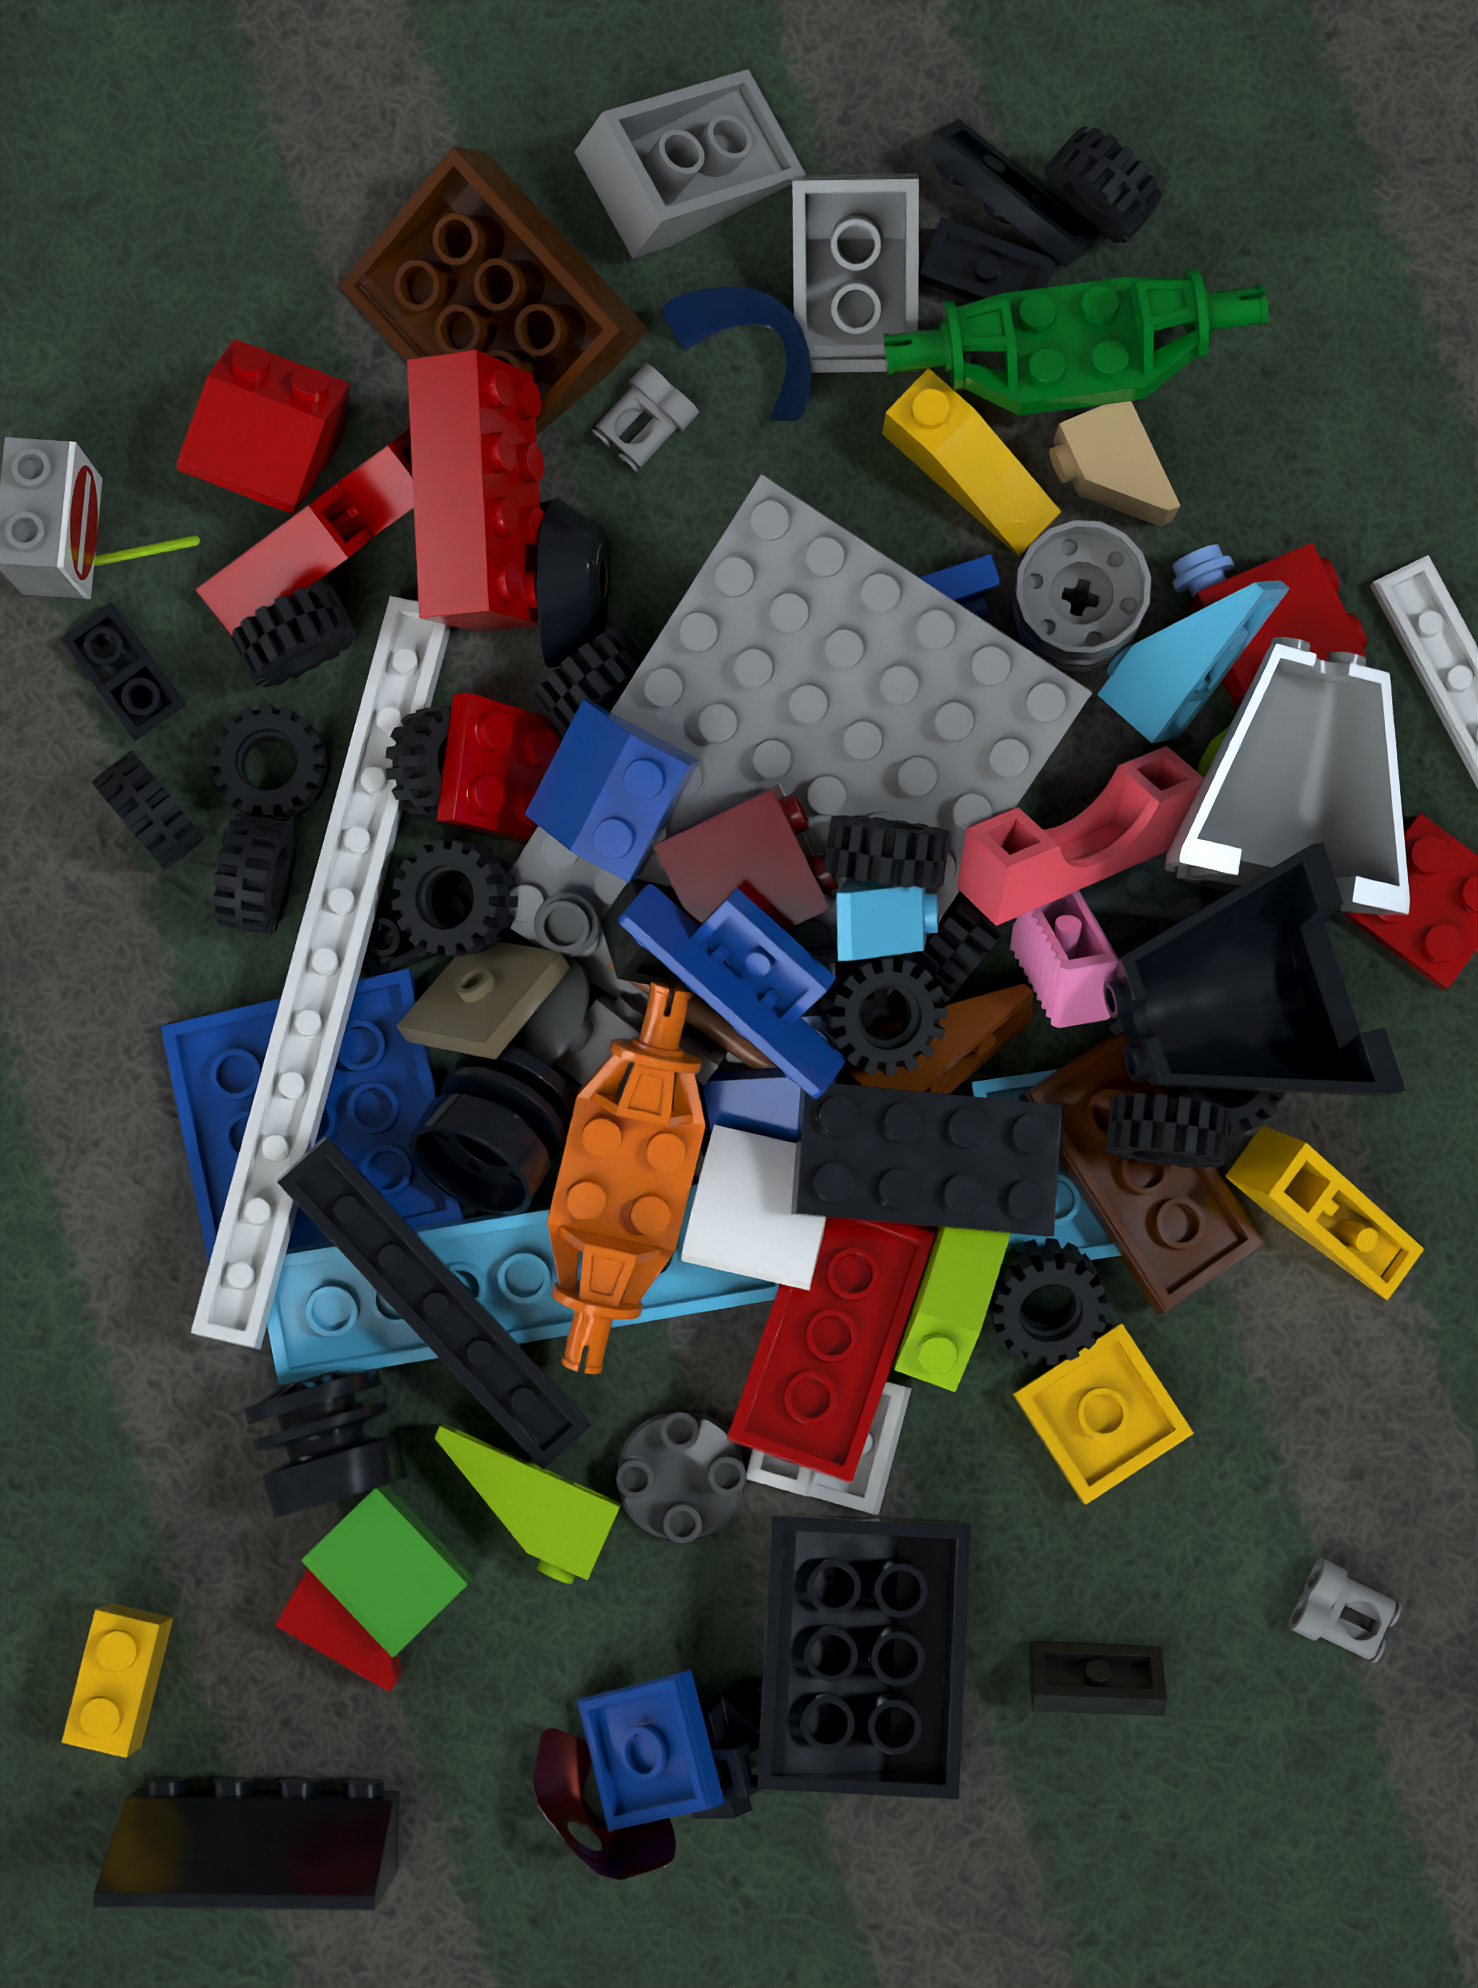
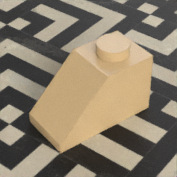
(1114, 463)

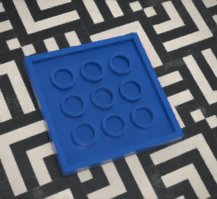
(369, 1112)

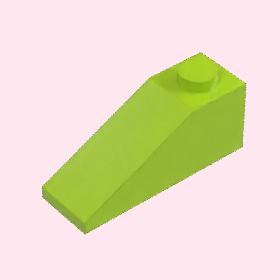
(950, 1305)
(542, 1510)

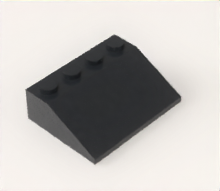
(864, 1656)
(252, 1846)

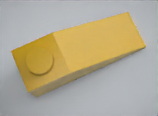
(969, 461)
(1324, 1209)

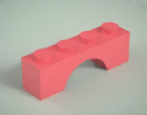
(1017, 866)

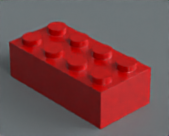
(475, 490)

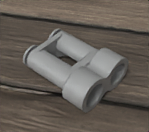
(661, 401)
(1323, 1601)

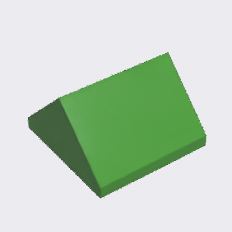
(387, 1569)

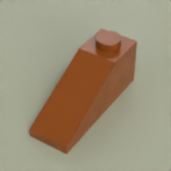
(972, 1036)

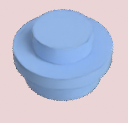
(1201, 569)

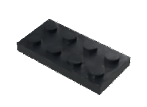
(927, 1159)

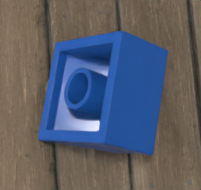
(610, 791)

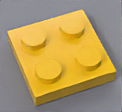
(1102, 1414)

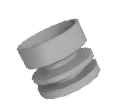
(1090, 560)

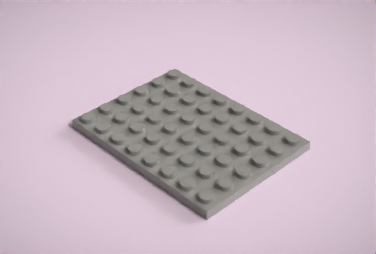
(839, 681)

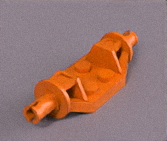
(625, 1177)

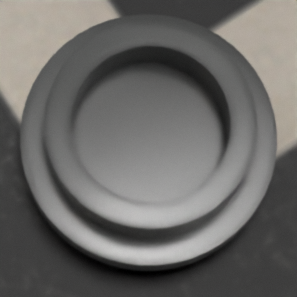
(567, 924)

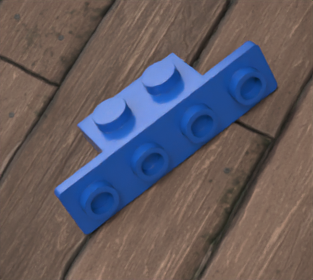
(747, 974)

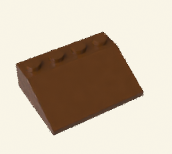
(491, 274)

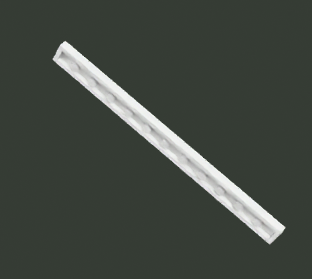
(318, 986)

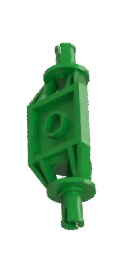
(1076, 340)

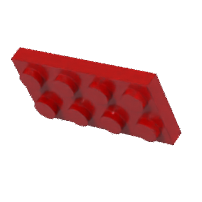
(832, 1348)

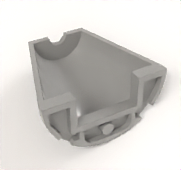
(1303, 768)

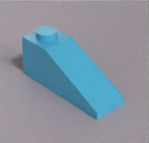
(1173, 673)

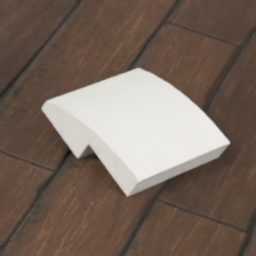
(744, 1212)
(872, 1471)

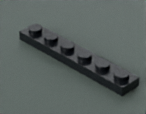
(434, 1301)

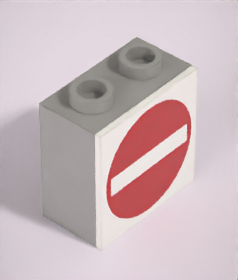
(48, 517)

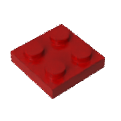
(494, 766)
(1443, 908)

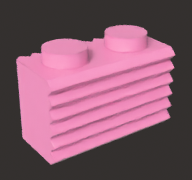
(1065, 959)

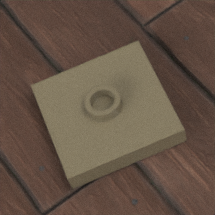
(484, 999)

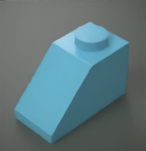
(883, 919)

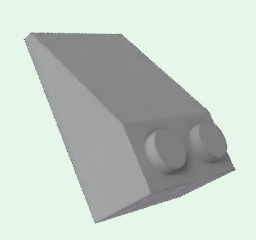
(686, 160)
(854, 266)

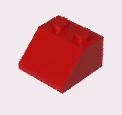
(265, 426)

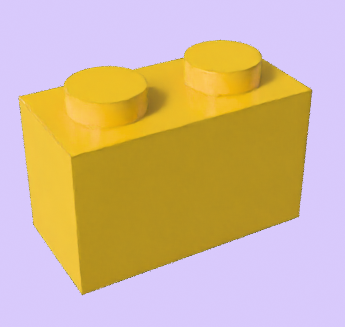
(117, 1680)

